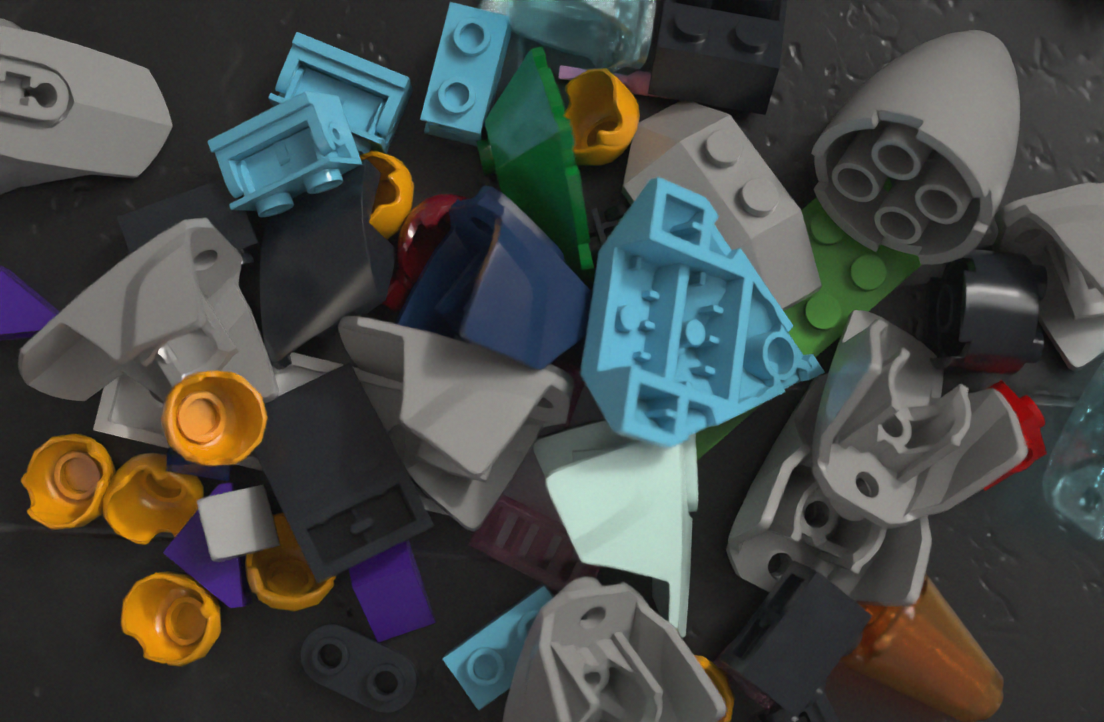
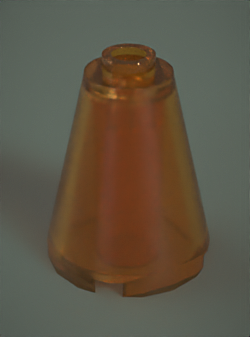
(929, 657)

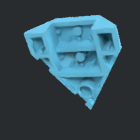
(682, 324)

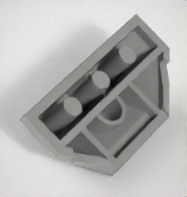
(716, 160)

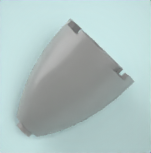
(942, 132)

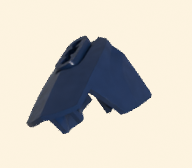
(500, 286)

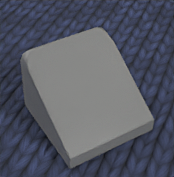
(238, 523)

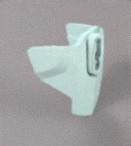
(626, 505)

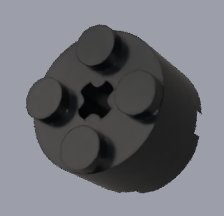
(986, 313)

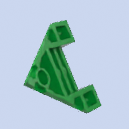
(535, 161)

